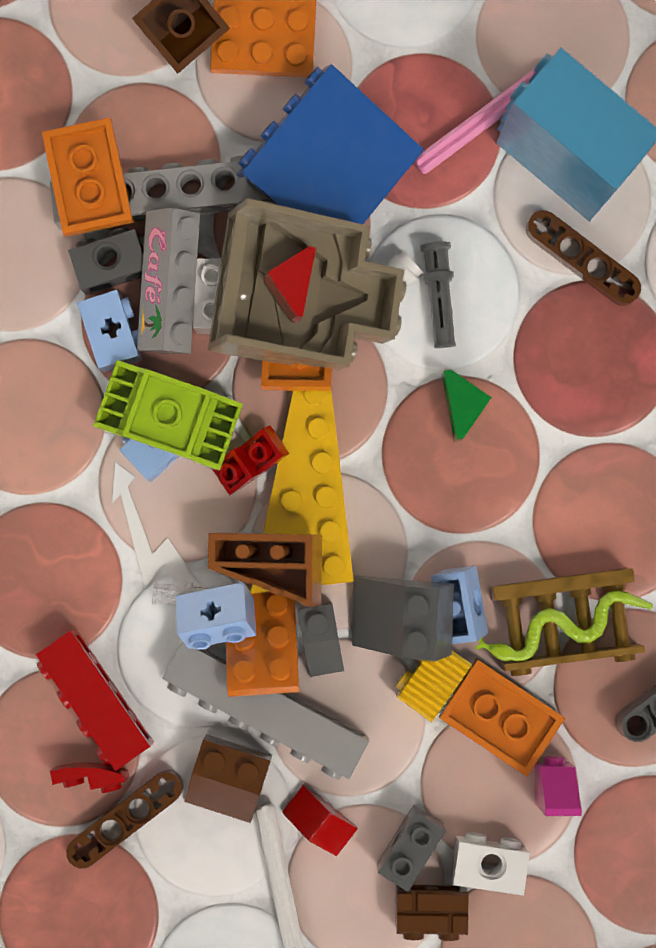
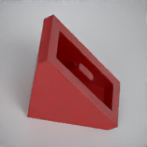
(291, 282)
(319, 821)

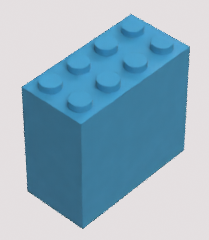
(574, 133)

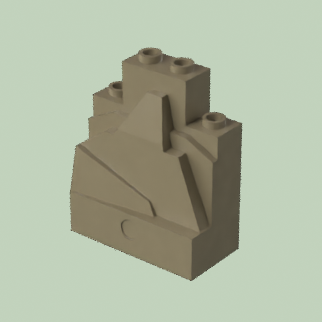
(343, 298)

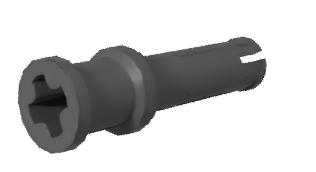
(442, 275)

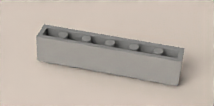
(275, 715)

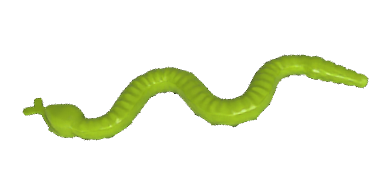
(506, 653)

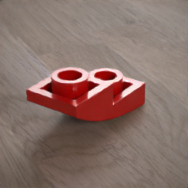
(251, 460)
(97, 773)

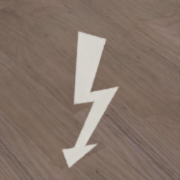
(151, 562)

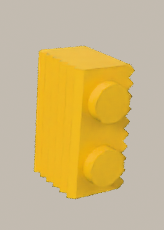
(431, 684)

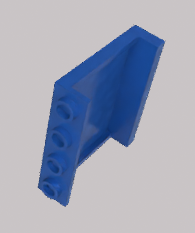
(330, 151)

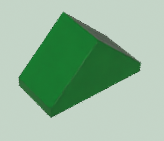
(464, 403)

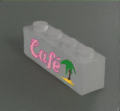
(168, 281)

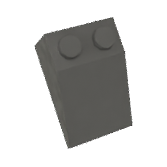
(403, 617)

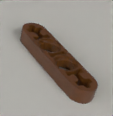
(579, 263)
(123, 816)

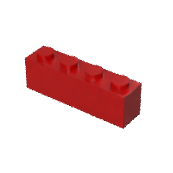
(94, 699)

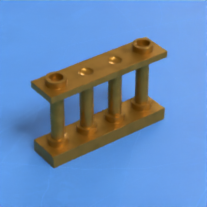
(579, 588)

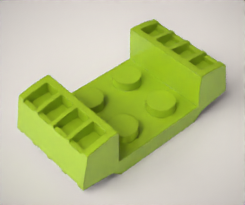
(168, 414)

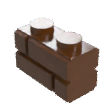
(432, 911)

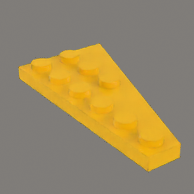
(309, 485)

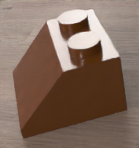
(181, 28)
(227, 778)

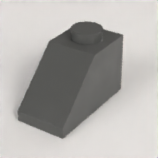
(320, 639)

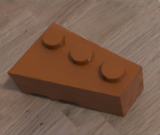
(276, 562)

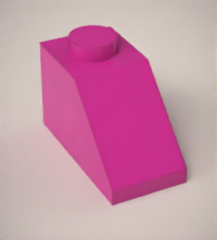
(557, 787)

